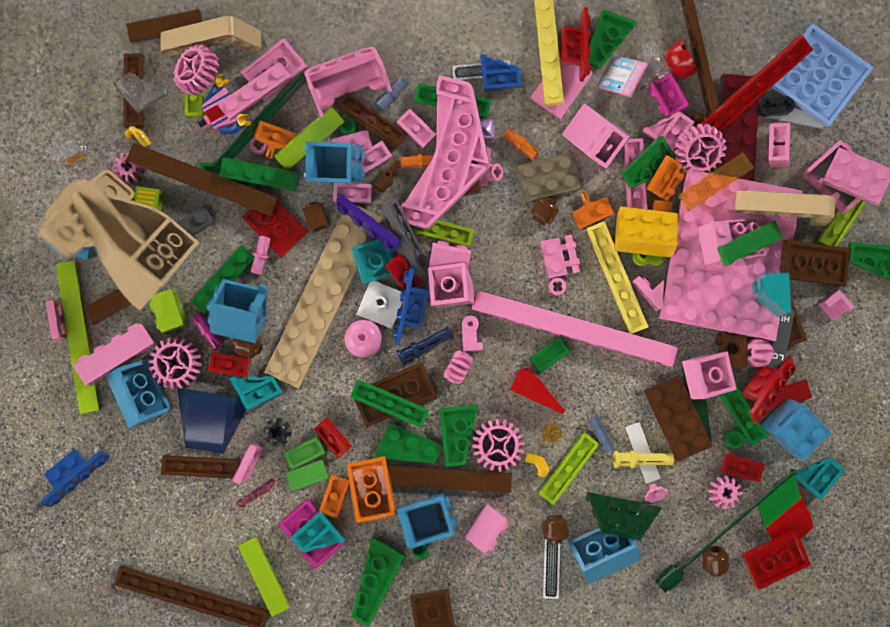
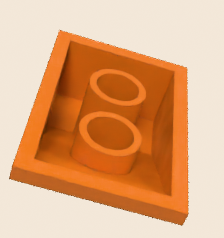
(371, 490)

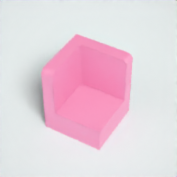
(835, 304)

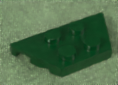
(622, 516)

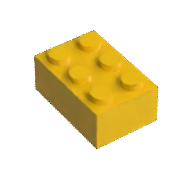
(646, 232)

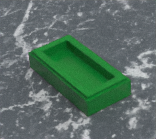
(549, 355)

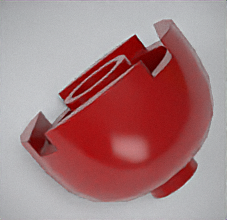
(680, 60)

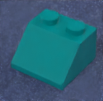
(773, 293)

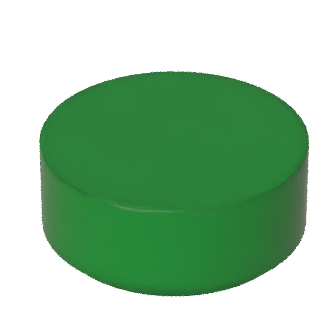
(348, 127)
(733, 439)

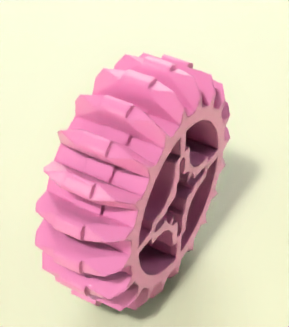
(196, 69)
(691, 148)
(160, 357)
(508, 458)

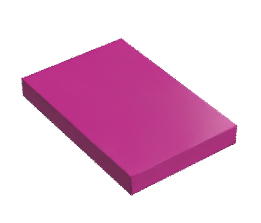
(297, 520)

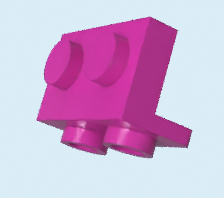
(668, 95)

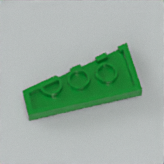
(378, 574)

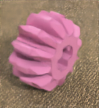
(123, 173)
(458, 367)
(732, 492)

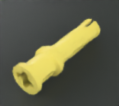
(633, 459)

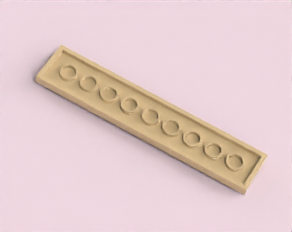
(318, 303)

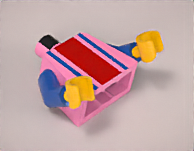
(215, 116)

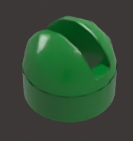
(417, 555)

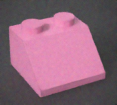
(450, 285)
(709, 375)

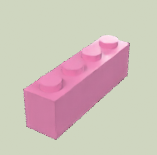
(114, 355)

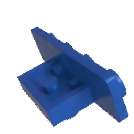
(413, 306)
(69, 473)

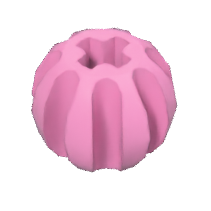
(759, 352)

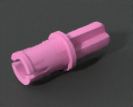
(260, 255)

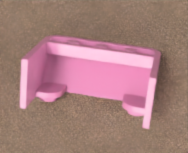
(346, 75)

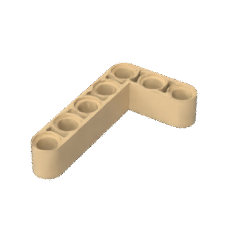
(212, 33)
(816, 207)

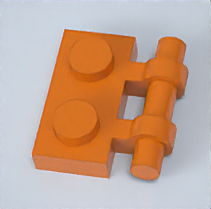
(667, 178)

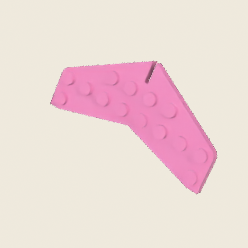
(457, 146)

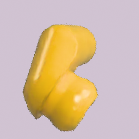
(139, 134)
(539, 462)

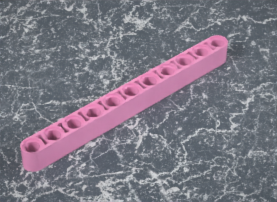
(574, 328)

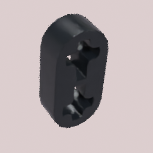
(774, 102)

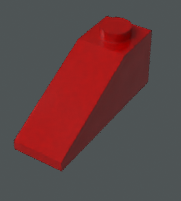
(532, 388)

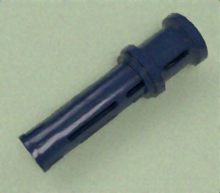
(415, 349)

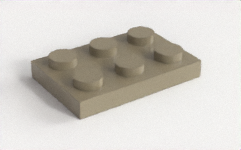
(548, 177)

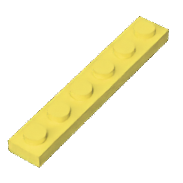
(549, 52)
(617, 278)

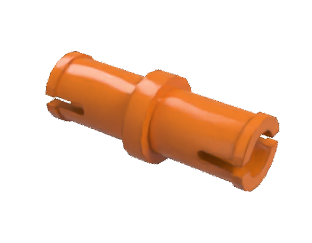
(521, 144)
(416, 161)

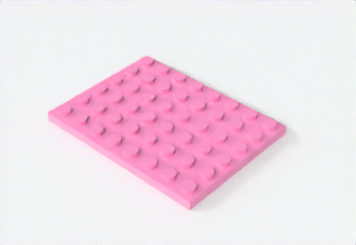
(719, 294)

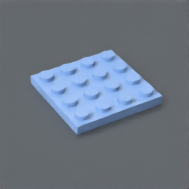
(824, 77)

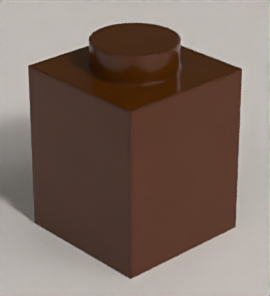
(315, 217)

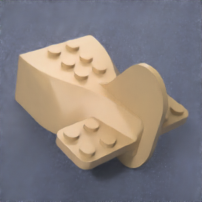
(131, 238)

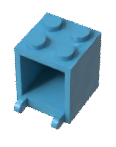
(334, 162)
(238, 310)
(796, 429)
(422, 522)

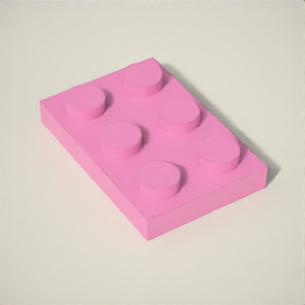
(857, 176)

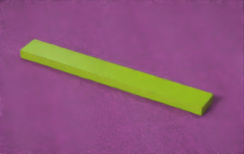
(76, 332)

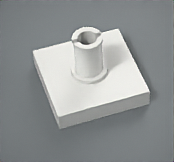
(380, 304)

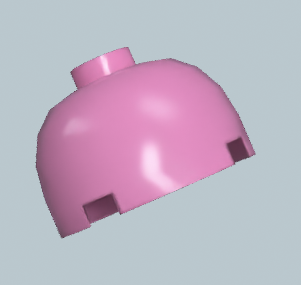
(363, 338)

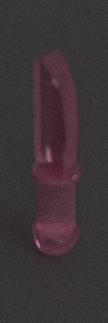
(256, 493)

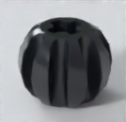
(271, 433)

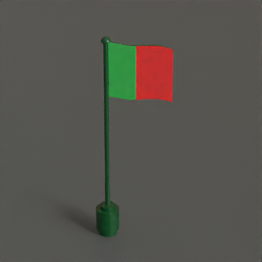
(780, 512)

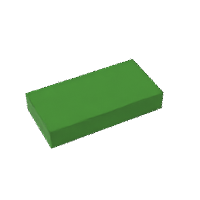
(304, 452)
(307, 475)

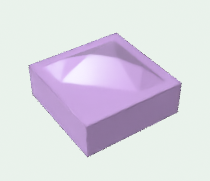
(488, 129)

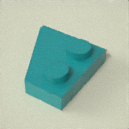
(255, 390)
(819, 476)
(316, 534)

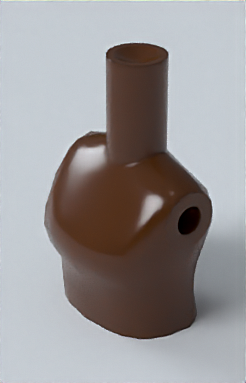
(383, 181)

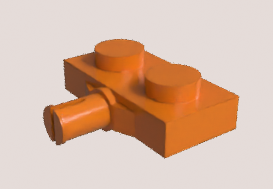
(273, 137)
(591, 211)

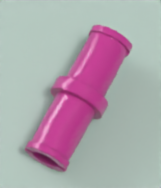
(202, 324)

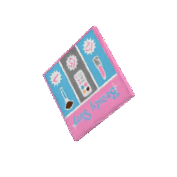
(623, 76)

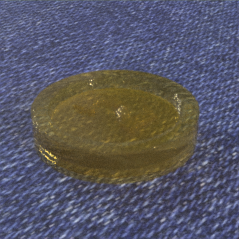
(551, 433)

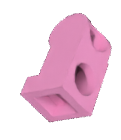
(469, 334)

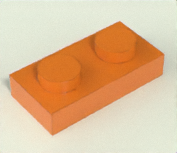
(334, 496)

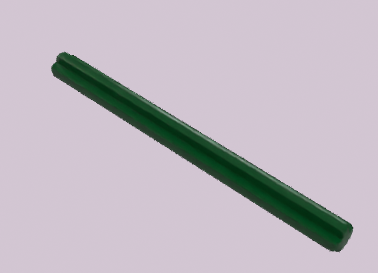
(275, 105)

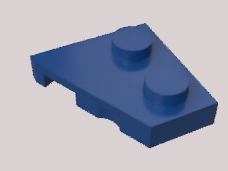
(499, 75)

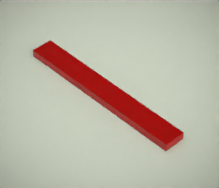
(758, 84)

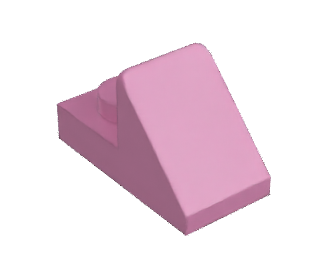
(652, 296)

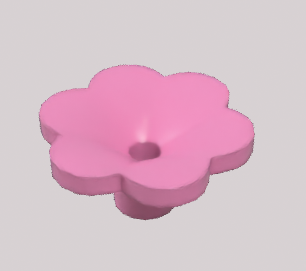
(655, 493)

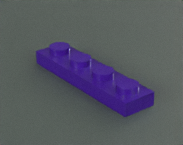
(362, 219)

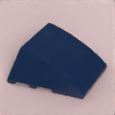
(209, 419)

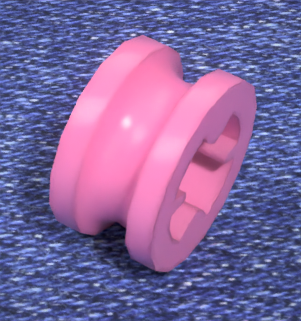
(255, 150)
(494, 173)
(563, 286)

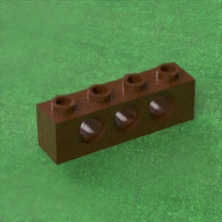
(739, 358)

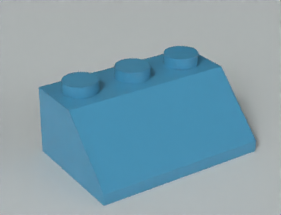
(138, 393)
(603, 554)

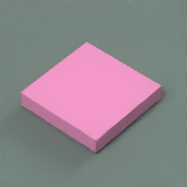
(248, 463)

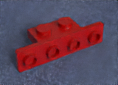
(575, 45)
(766, 386)

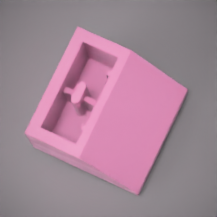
(444, 254)
(486, 528)

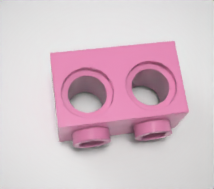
(779, 145)

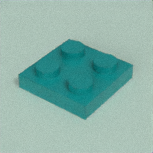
(371, 259)

